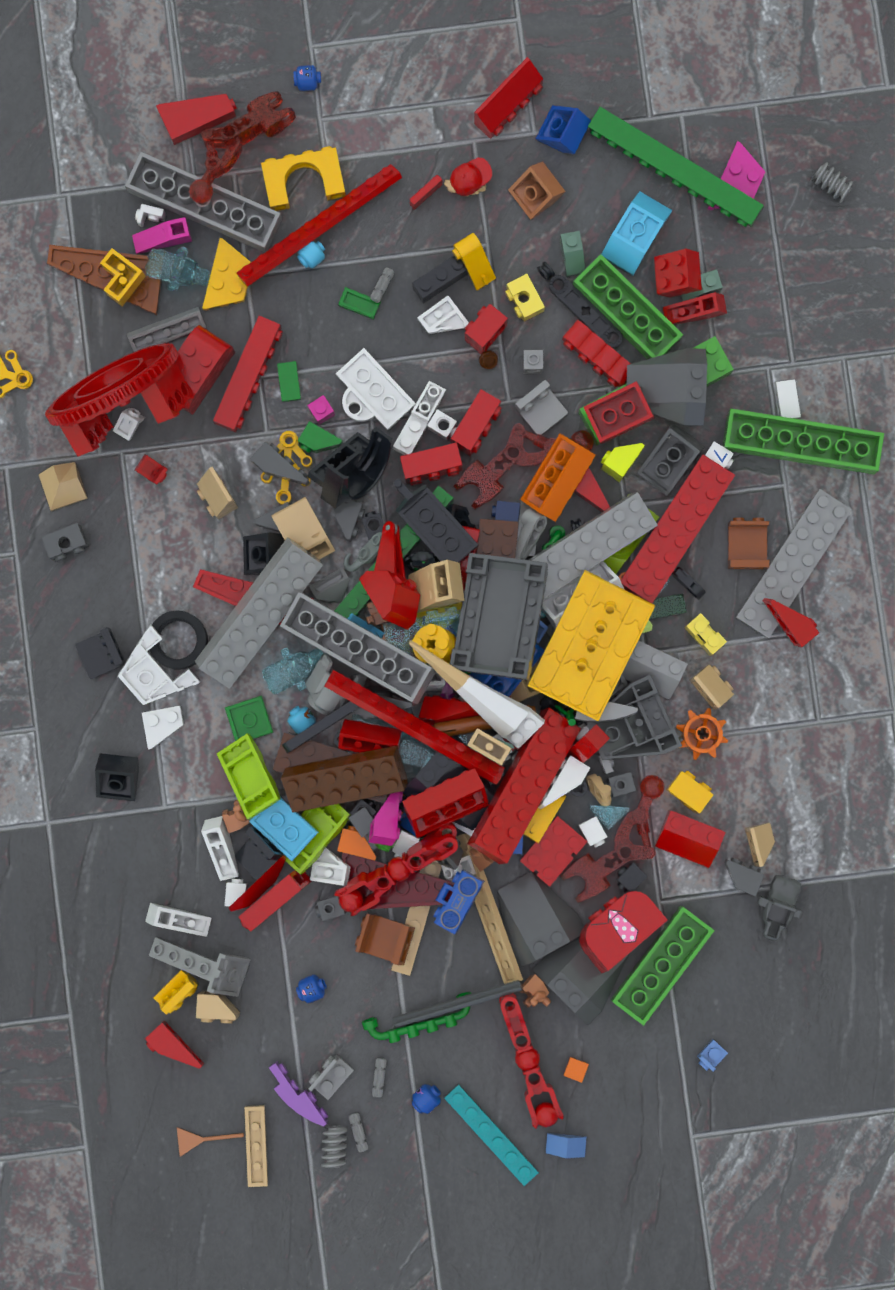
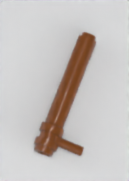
(465, 725)

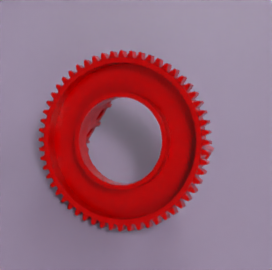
(147, 371)

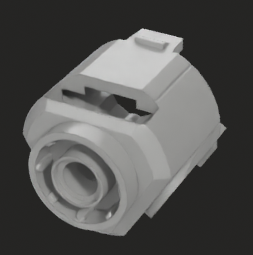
(322, 698)

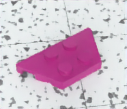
(742, 172)

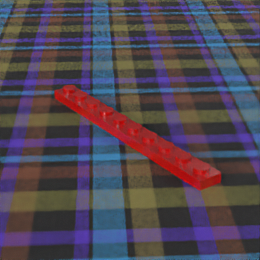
(319, 225)
(414, 727)

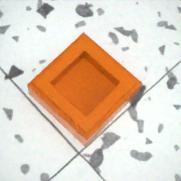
(575, 1069)

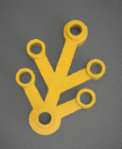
(15, 377)
(288, 448)

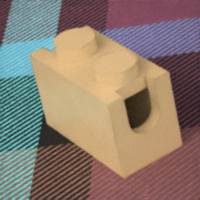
(489, 746)

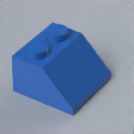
(563, 129)

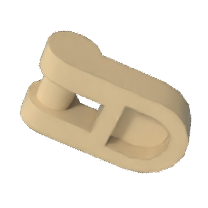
(599, 790)

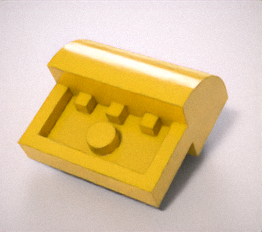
(175, 991)

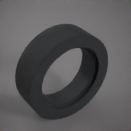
(201, 634)

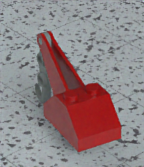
(386, 585)

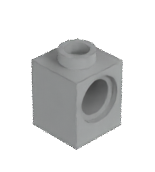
(533, 362)

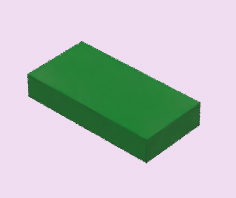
(358, 303)
(289, 381)

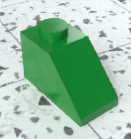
(317, 439)

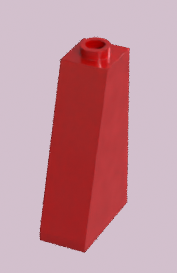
(191, 116)
(274, 899)

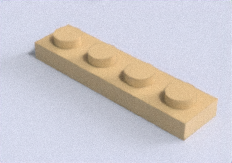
(256, 1146)

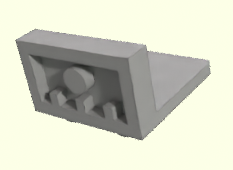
(541, 408)
(332, 1076)

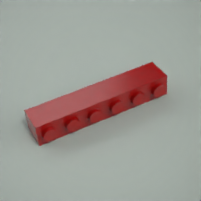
(247, 374)

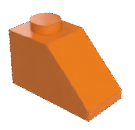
(354, 844)

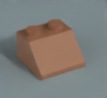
(536, 190)

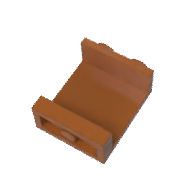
(747, 544)
(384, 938)

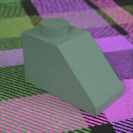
(572, 253)
(710, 283)

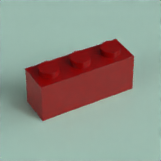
(366, 737)

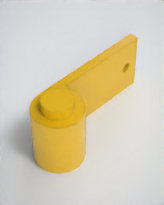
(475, 260)
(542, 820)

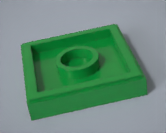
(249, 718)

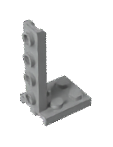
(225, 974)

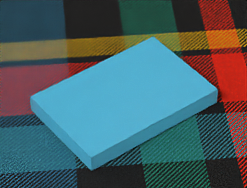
(284, 829)

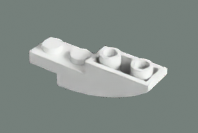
(419, 419)

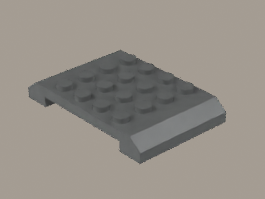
(500, 616)

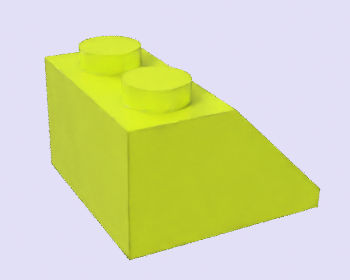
(620, 460)

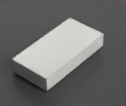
(788, 399)

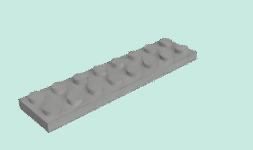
(794, 561)

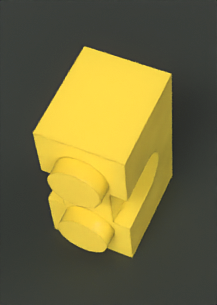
(520, 287)
(712, 639)

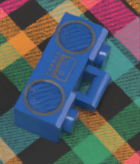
(455, 910)

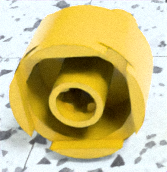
(432, 636)

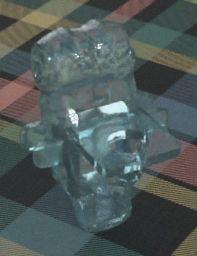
(175, 268)
(291, 670)

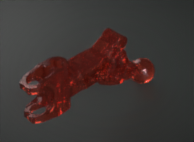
(259, 119)
(487, 476)
(594, 871)

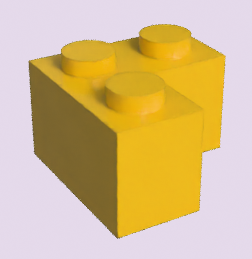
(126, 277)
(689, 792)

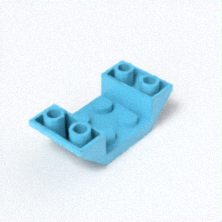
(635, 232)

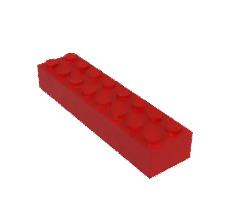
(676, 529)
(523, 788)

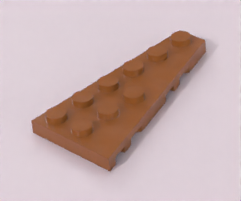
(86, 266)

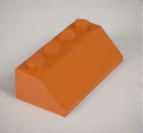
(557, 477)

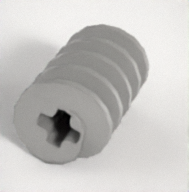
(832, 181)
(334, 1146)

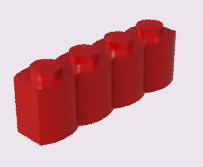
(598, 353)

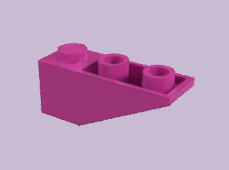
(162, 236)
(384, 825)

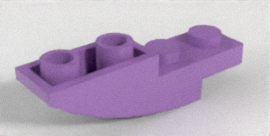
(302, 1102)

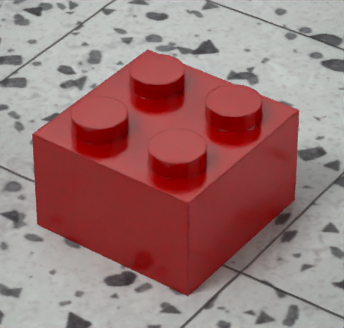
(677, 273)
(485, 329)

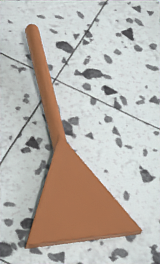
(189, 1140)

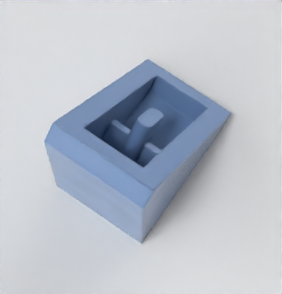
(566, 1145)

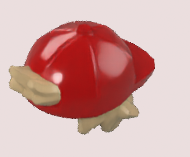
(470, 177)

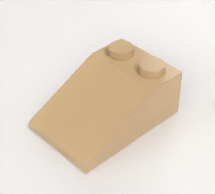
(216, 494)

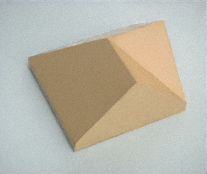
(62, 485)
(760, 842)

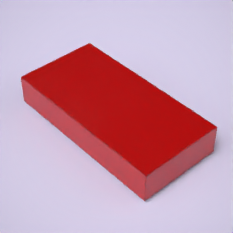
(425, 192)

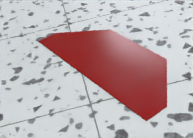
(259, 886)

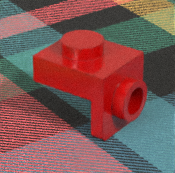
(151, 470)

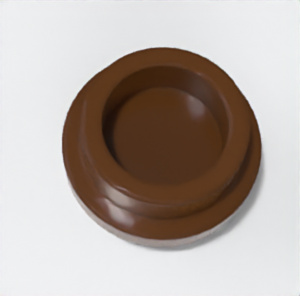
(488, 359)

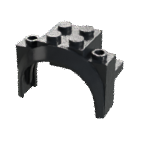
(345, 477)

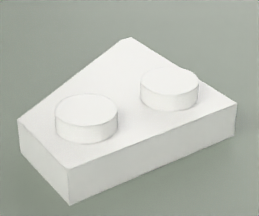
(443, 317)
(161, 724)
(330, 869)

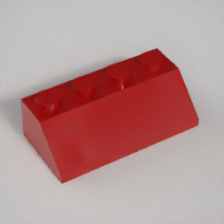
(508, 99)
(445, 802)

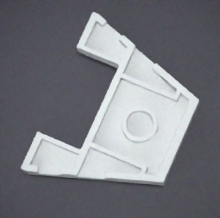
(146, 677)

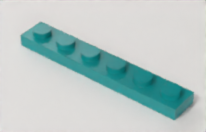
(491, 1135)

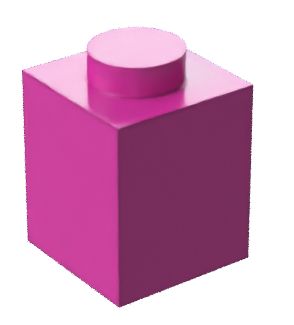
(321, 410)

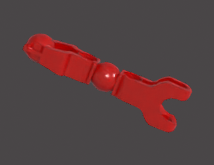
(398, 869)
(528, 1061)

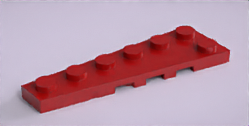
(223, 586)

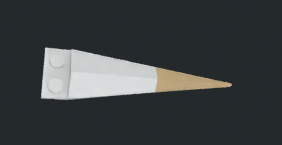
(502, 713)

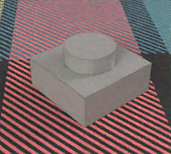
(606, 765)

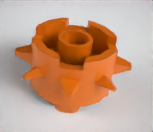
(711, 727)

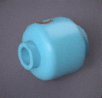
(311, 254)
(301, 719)

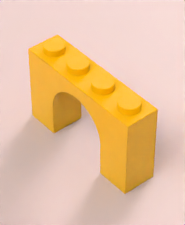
(277, 172)

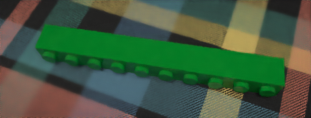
(675, 166)
(358, 598)

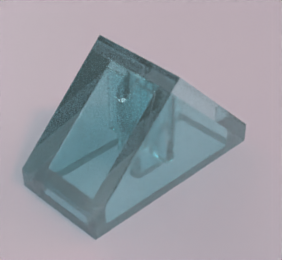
(608, 814)

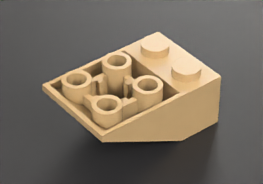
(303, 528)
(438, 585)

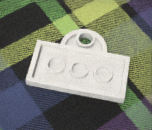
(373, 391)

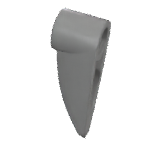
(533, 526)

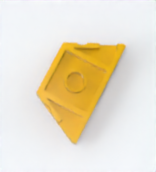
(224, 284)

